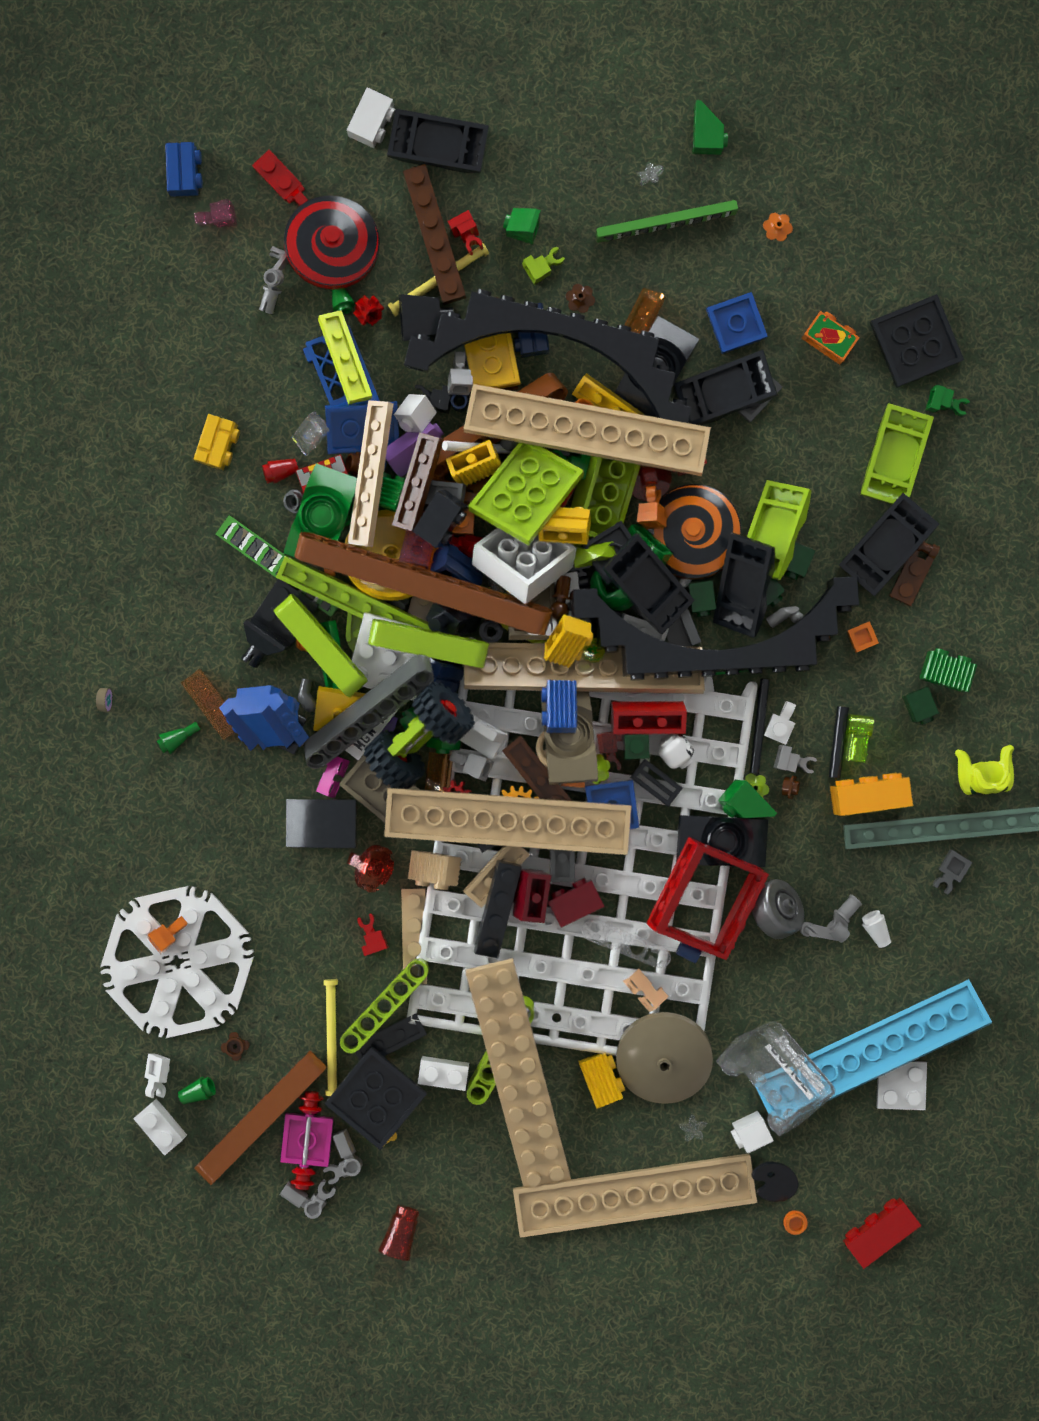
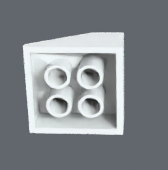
(520, 567)

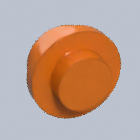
(795, 1222)

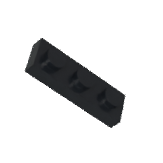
(393, 1036)

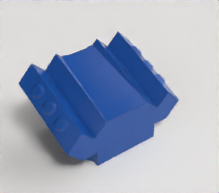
(264, 717)

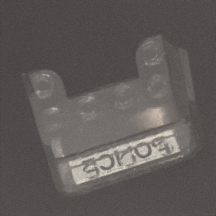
(780, 1073)

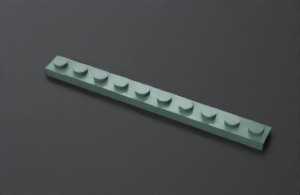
(941, 827)

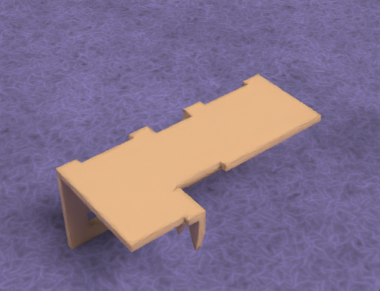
(655, 997)

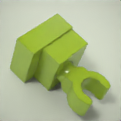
(539, 268)

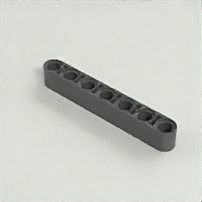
(368, 711)

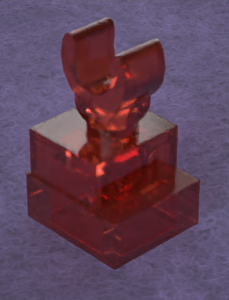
(608, 744)

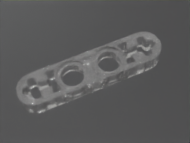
(627, 940)

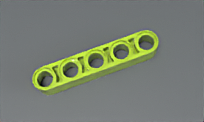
(428, 643)
(320, 645)
(379, 1016)
(486, 1080)

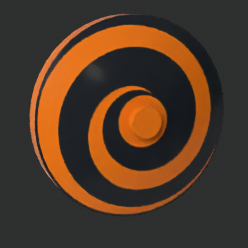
(696, 530)

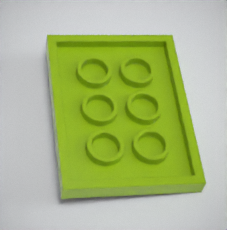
(526, 491)

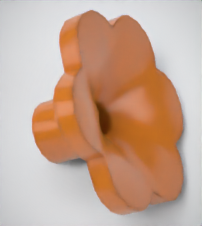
(775, 231)

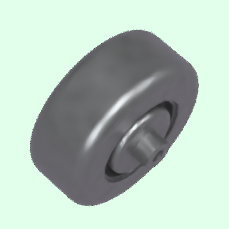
(778, 910)

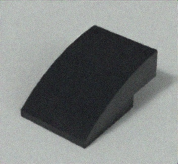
(321, 823)

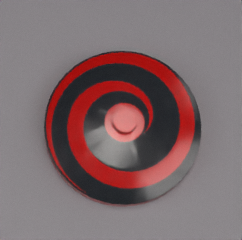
(331, 242)

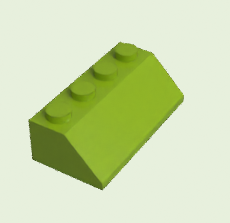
(606, 492)

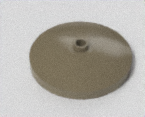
(664, 1057)

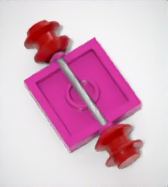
(307, 1140)

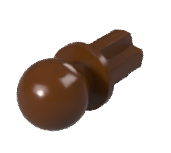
(561, 594)

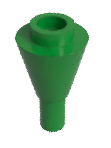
(342, 301)
(173, 739)

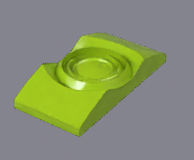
(896, 454)
(779, 520)

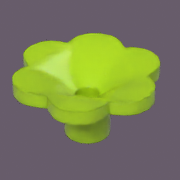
(603, 767)
(758, 781)

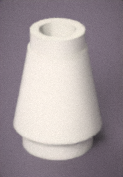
(876, 927)

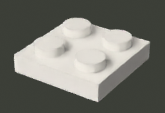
(903, 1087)

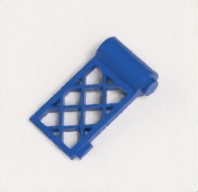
(311, 356)

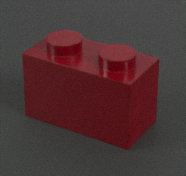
(532, 896)
(575, 902)

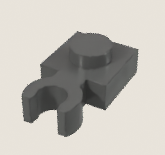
(953, 868)

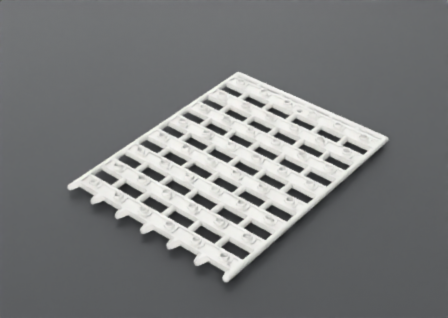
(614, 881)

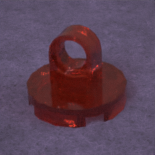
(651, 476)
(372, 867)

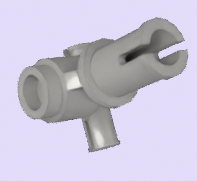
(273, 278)
(838, 927)

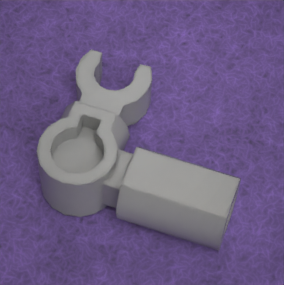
(351, 1164)
(312, 1206)

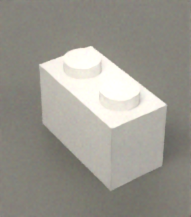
(371, 118)
(443, 1073)
(160, 1127)
(751, 1132)

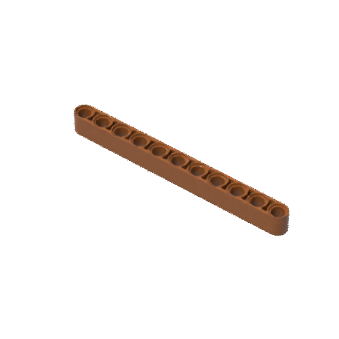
(422, 583)

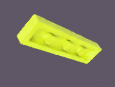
(345, 357)

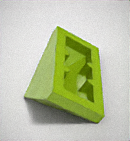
(595, 552)

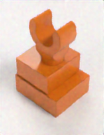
(651, 514)
(163, 937)

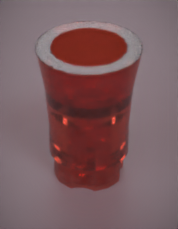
(400, 1233)

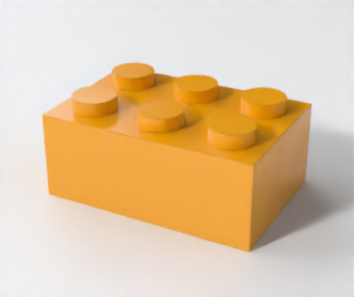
(871, 794)

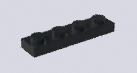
(497, 909)

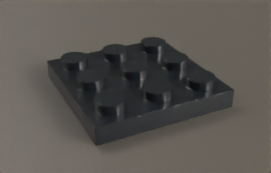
(916, 341)
(375, 1098)

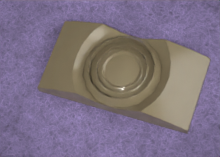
(573, 755)

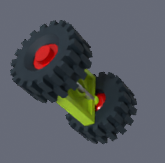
(439, 715)

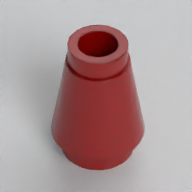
(279, 469)

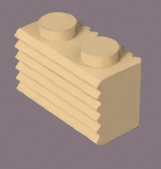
(434, 868)

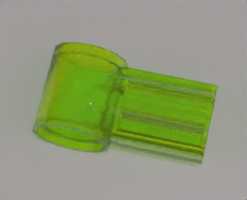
(858, 736)

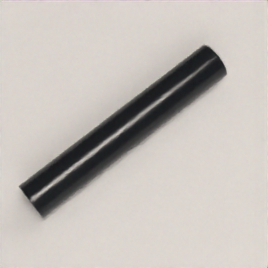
(838, 742)

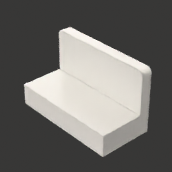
(484, 738)

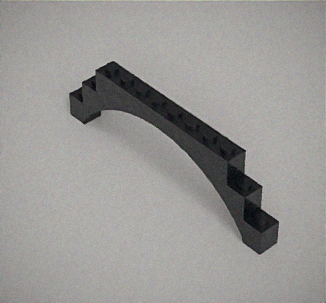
(495, 316)
(649, 656)

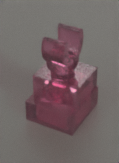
(221, 214)

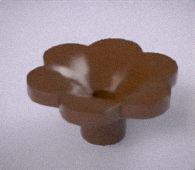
(580, 304)

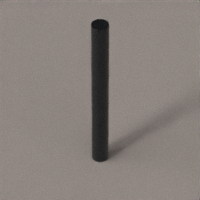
(759, 726)

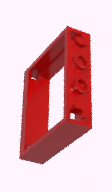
(677, 885)

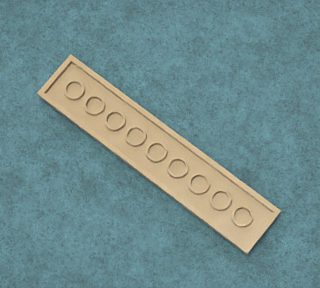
(587, 429)
(524, 668)
(507, 821)
(518, 1073)
(635, 1195)

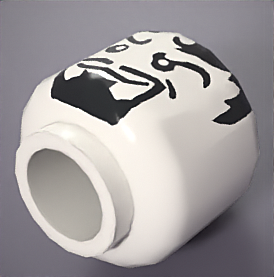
(676, 751)

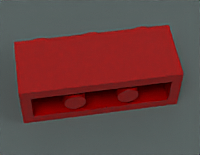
(648, 717)
(881, 1232)

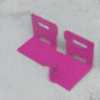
(327, 778)

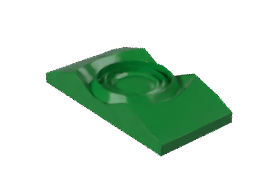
(323, 506)

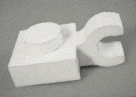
(780, 726)
(157, 1072)

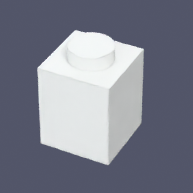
(415, 413)

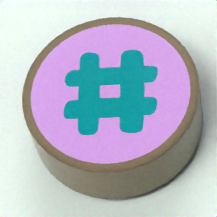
(104, 699)

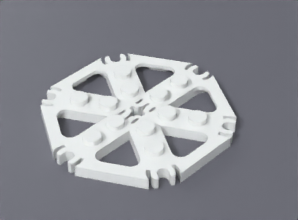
(192, 978)

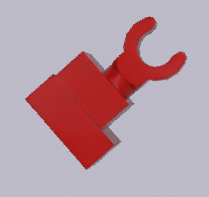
(466, 228)
(374, 940)

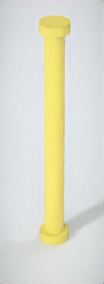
(431, 283)
(331, 1035)

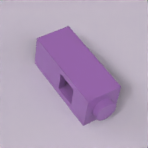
(401, 450)

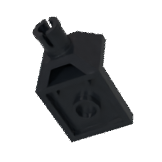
(265, 629)

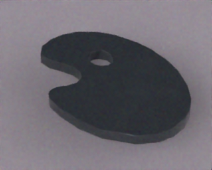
(778, 1185)

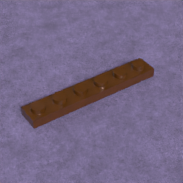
(434, 234)

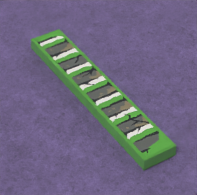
(666, 221)
(261, 553)

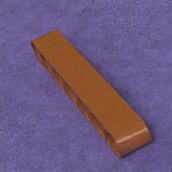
(545, 386)
(260, 1117)

